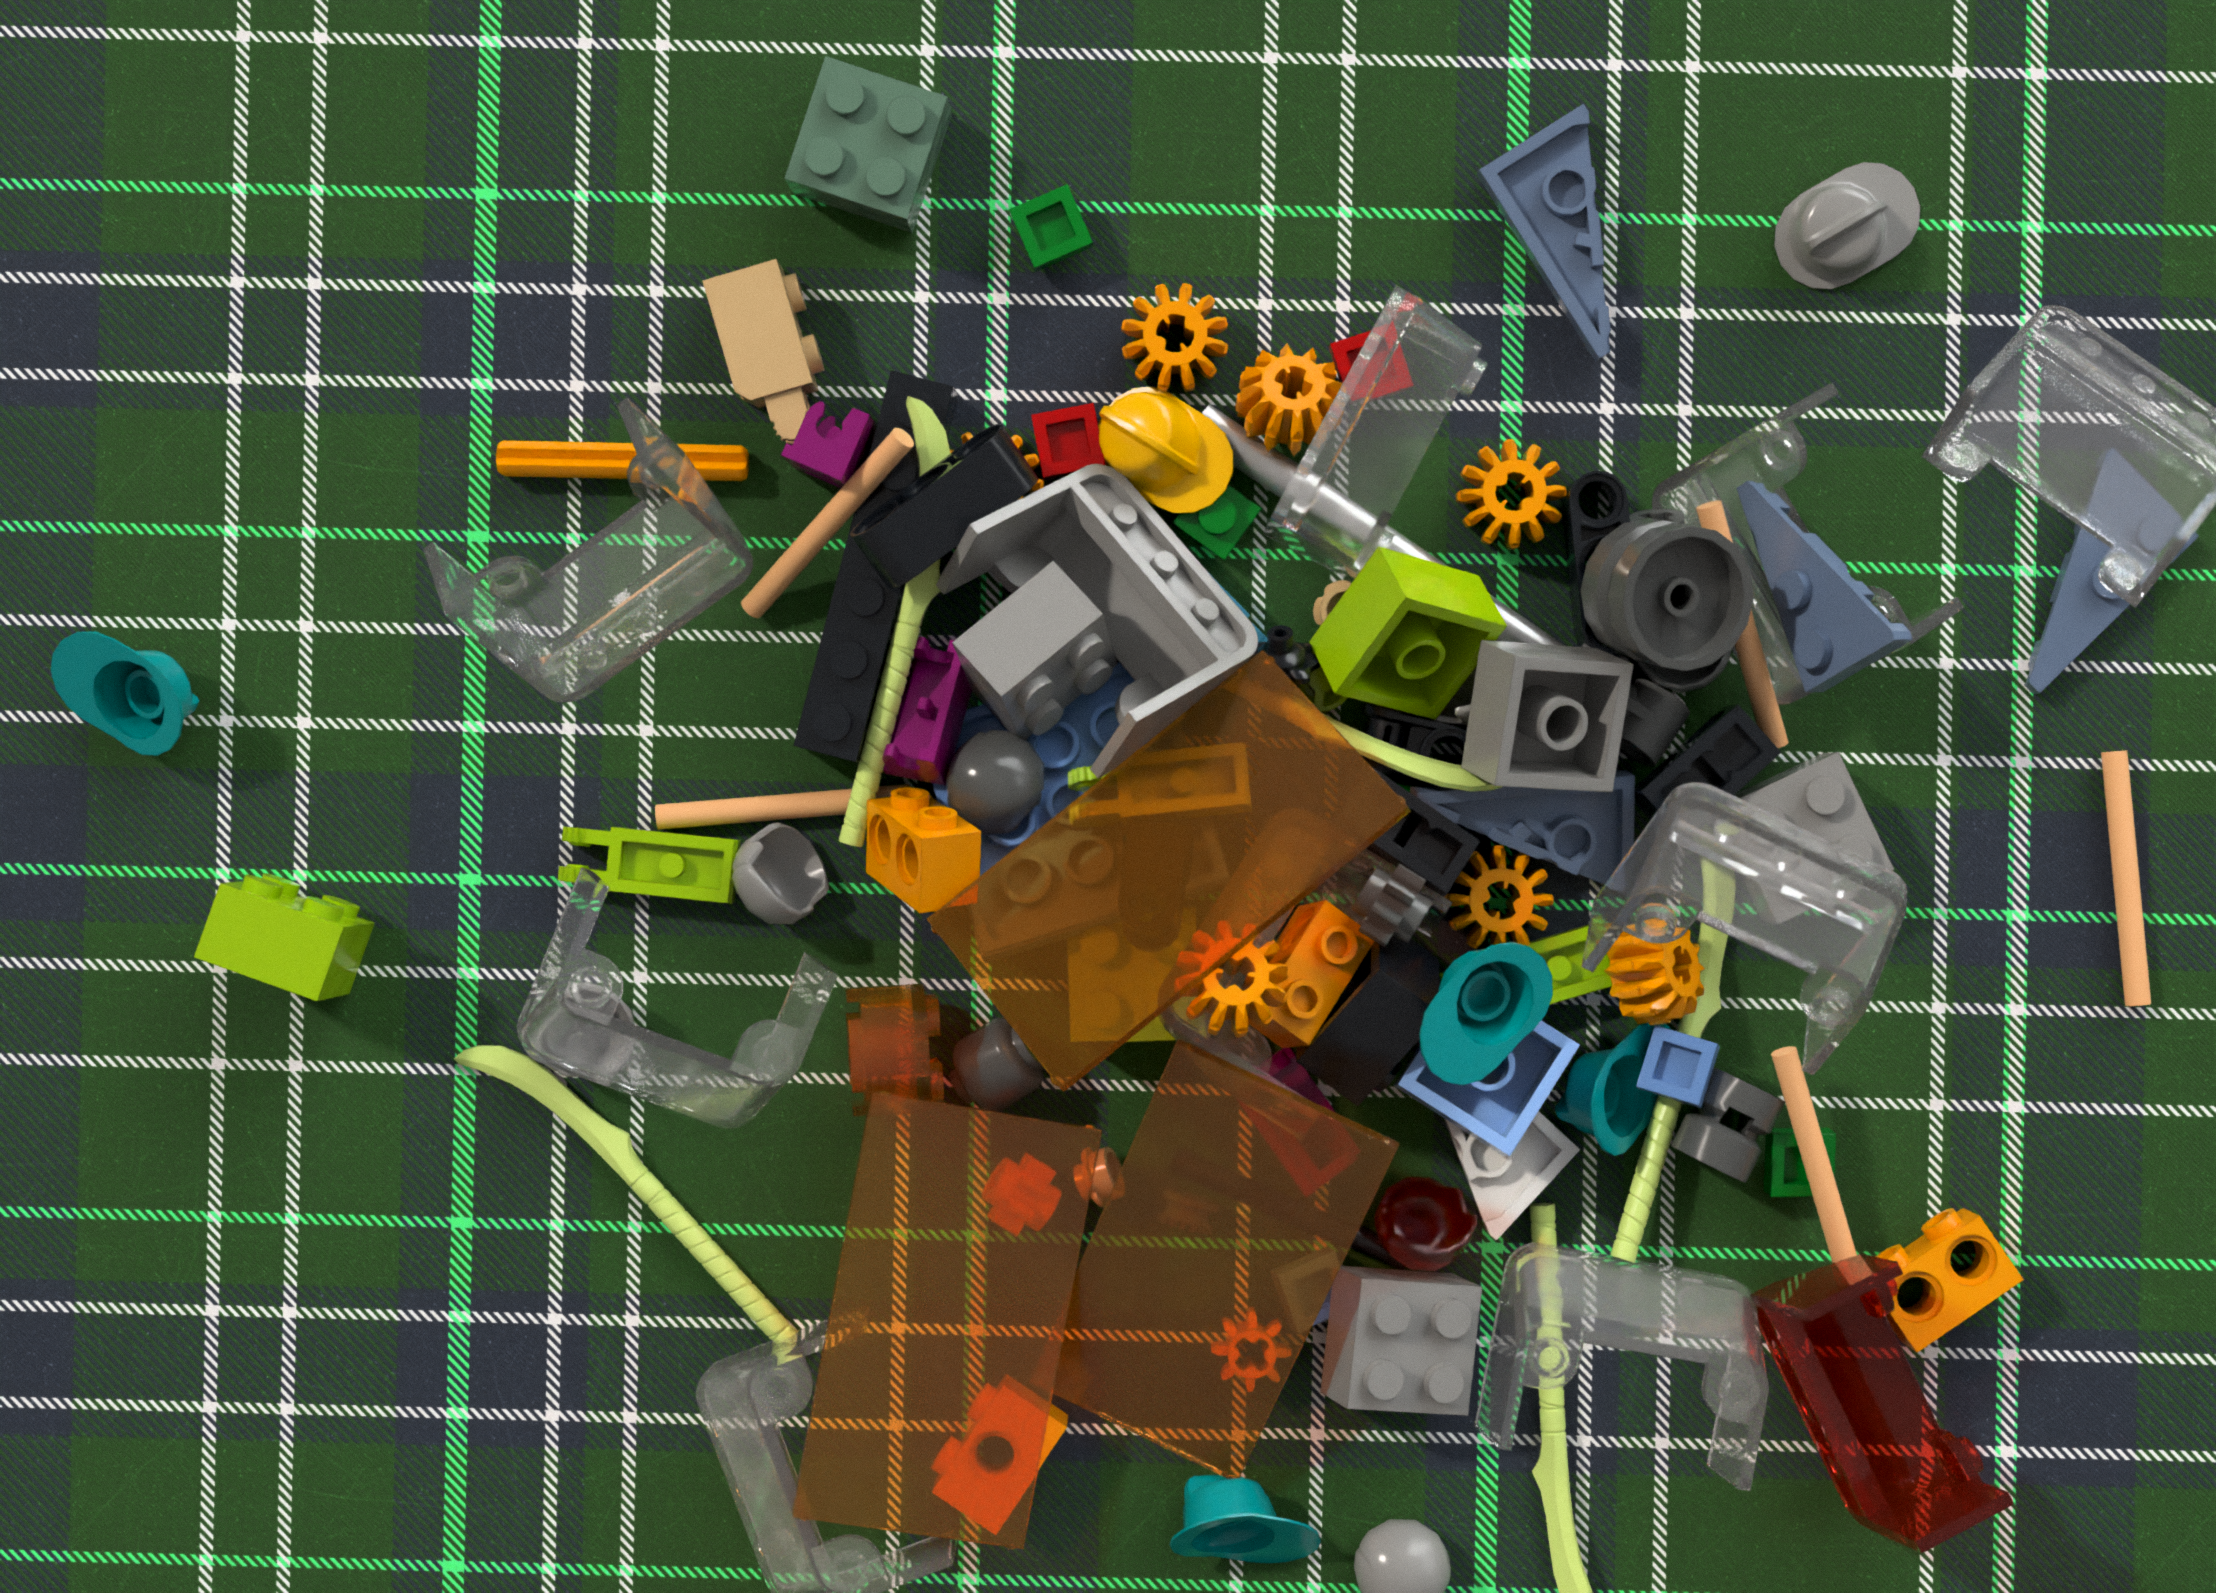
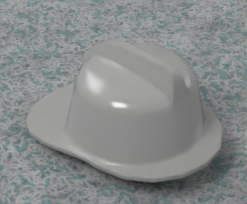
(1847, 225)

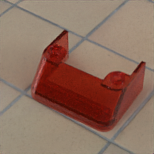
(1867, 1406)

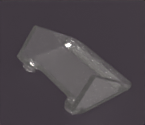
(2092, 439)

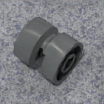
(1718, 1145)

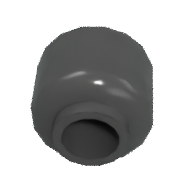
(994, 1067)

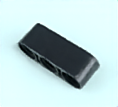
(939, 505)
(1584, 535)

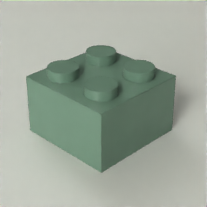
(868, 144)

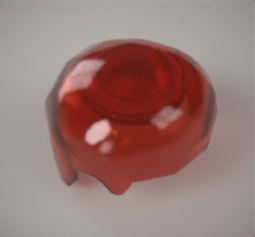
(1424, 1223)

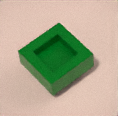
(1051, 228)
(1221, 524)
(1784, 1166)

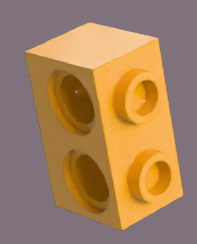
(920, 848)
(1322, 956)
(1948, 1295)

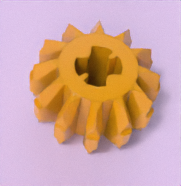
(1154, 346)
(1286, 397)
(1527, 510)
(1519, 905)
(1655, 978)
(1249, 1001)

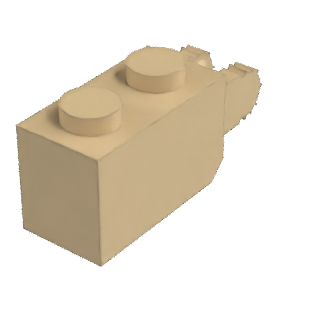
(764, 341)

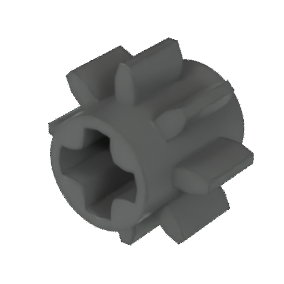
(1392, 905)

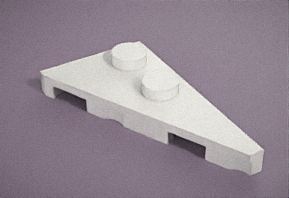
(1510, 1183)

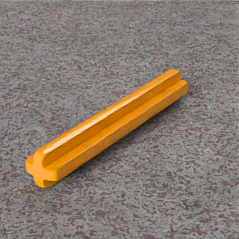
(610, 459)

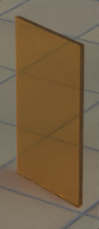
(1166, 868)
(1214, 1258)
(946, 1321)

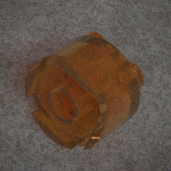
(892, 1044)

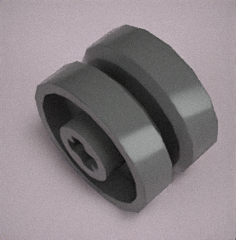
(1667, 593)

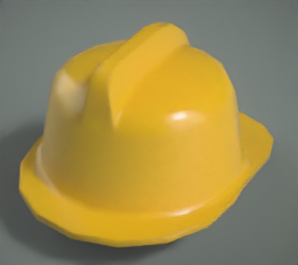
(1166, 449)

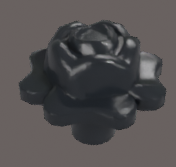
(1292, 657)

